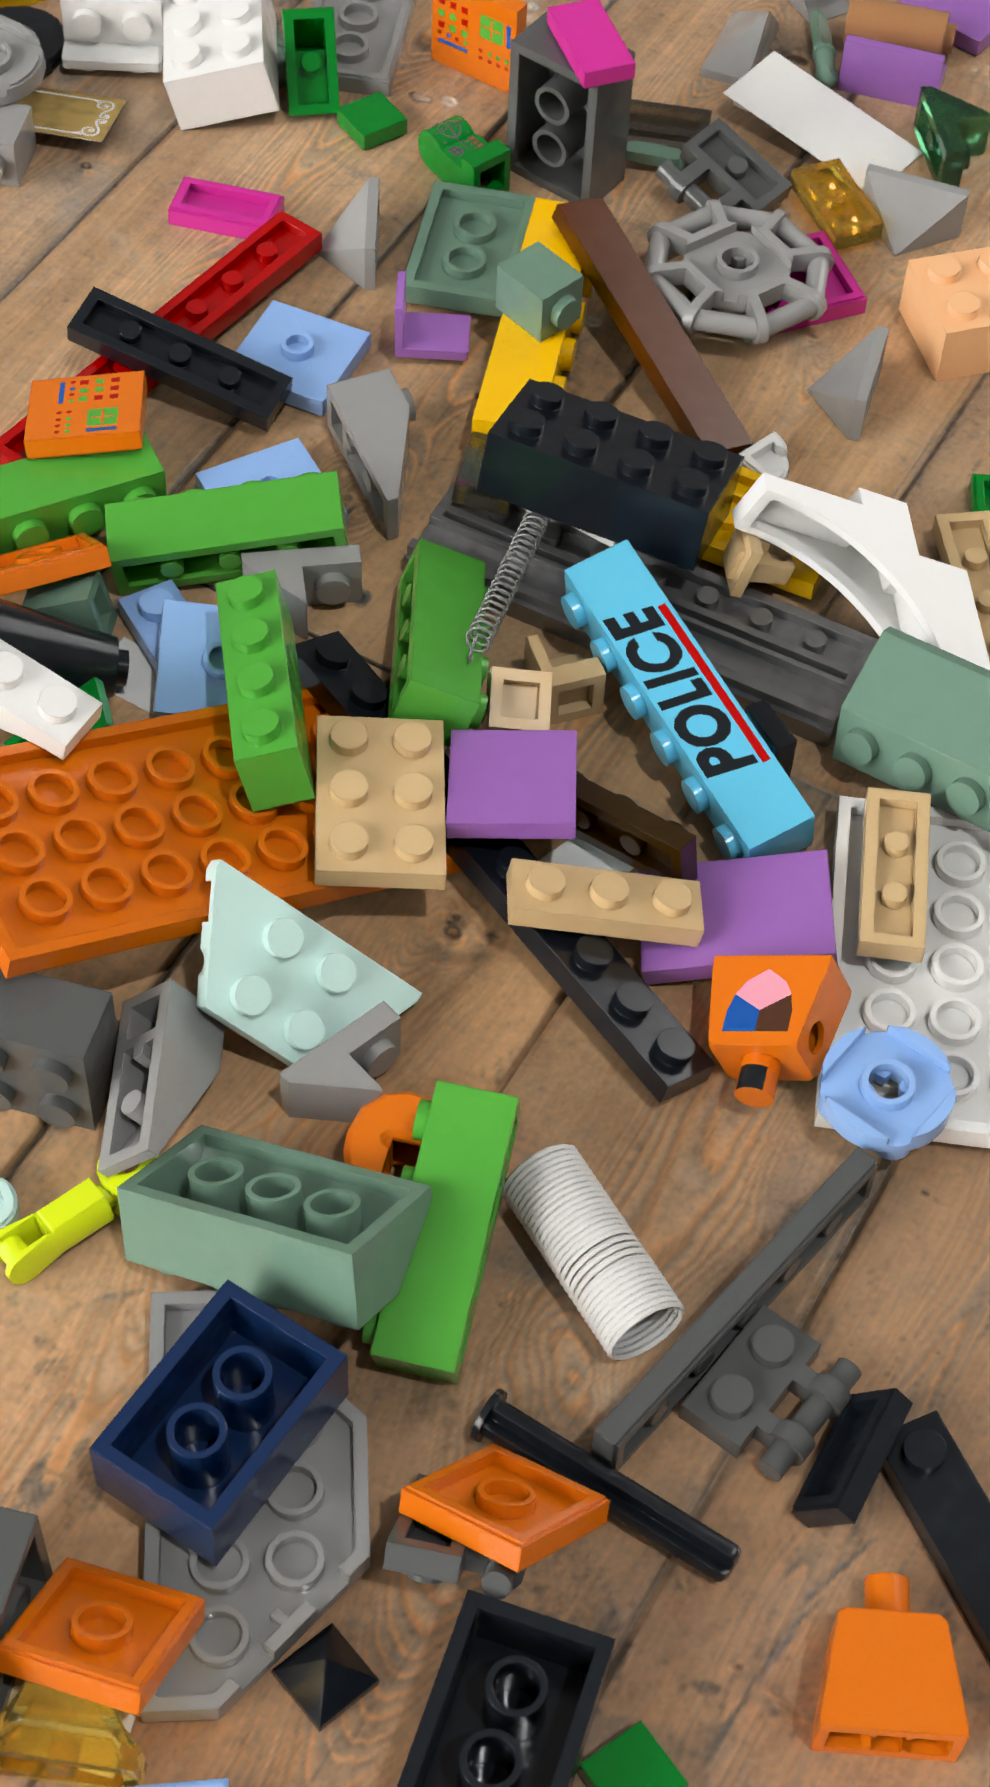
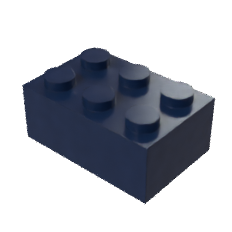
(220, 1421)

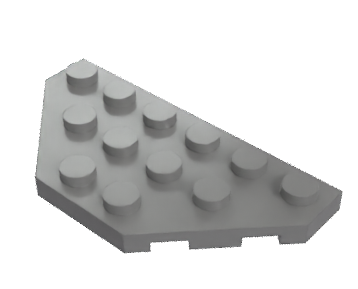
(279, 1572)

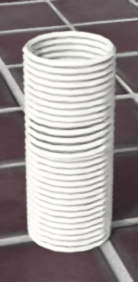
(586, 1237)

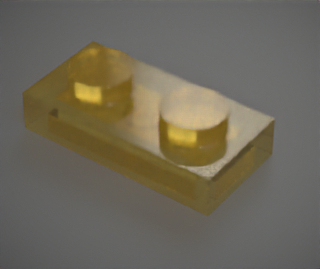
(836, 204)

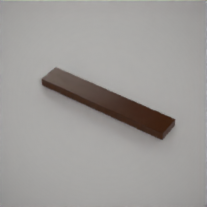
(649, 324)

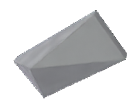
(740, 45)
(914, 208)
(354, 237)
(850, 384)

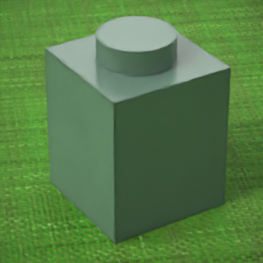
(539, 291)

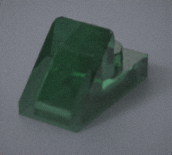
(949, 133)

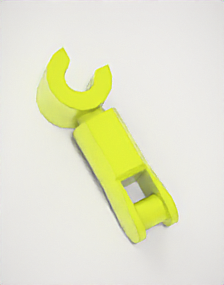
(43, 1236)

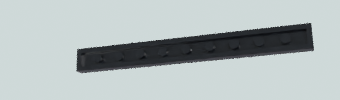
(581, 963)

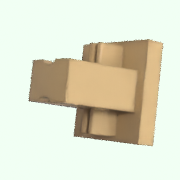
(754, 560)

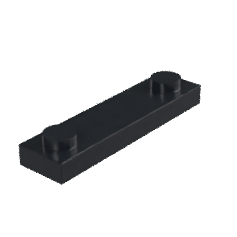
(179, 358)
(946, 1513)

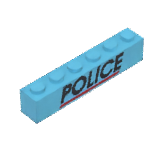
(686, 707)

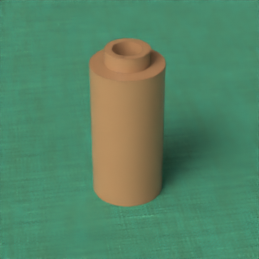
(901, 25)

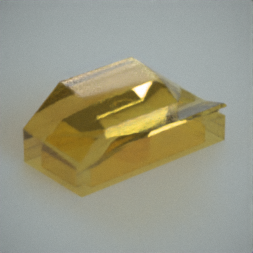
(67, 1741)

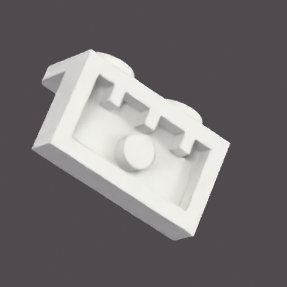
(113, 35)

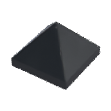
(325, 1677)

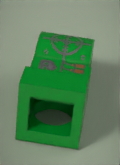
(463, 157)

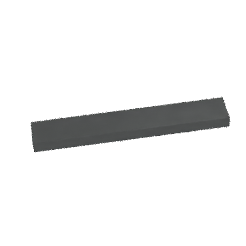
(726, 1317)

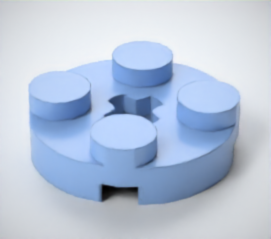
(882, 1123)

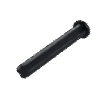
(629, 1501)

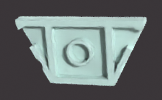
(282, 973)

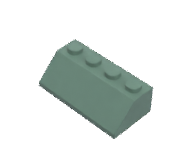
(921, 725)
(275, 1224)

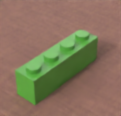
(68, 493)
(203, 532)
(430, 651)
(264, 691)
(466, 1161)

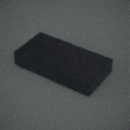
(851, 1458)

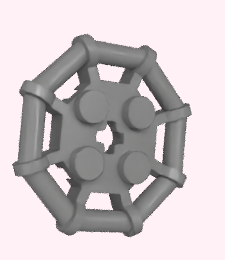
(756, 275)

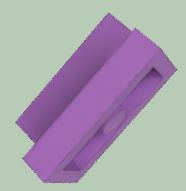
(888, 70)

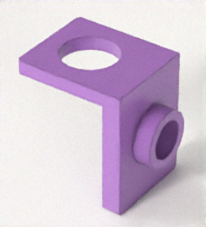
(429, 333)

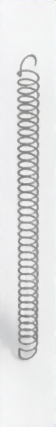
(517, 583)

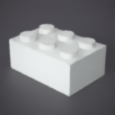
(219, 60)

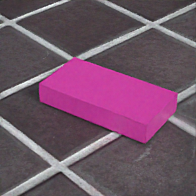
(591, 43)
(222, 208)

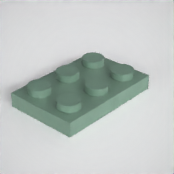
(461, 244)

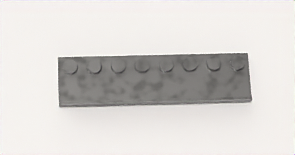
(753, 641)

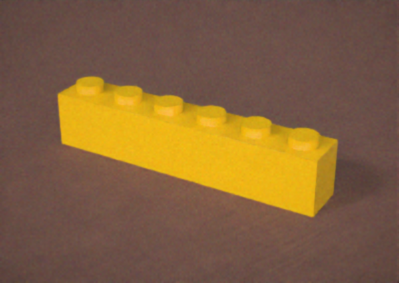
(515, 352)

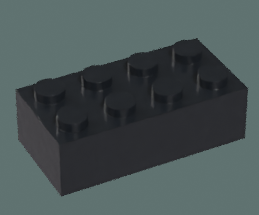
(610, 473)
(509, 1700)

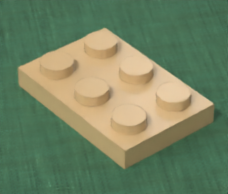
(380, 803)

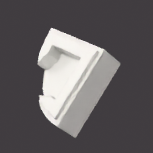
(768, 456)

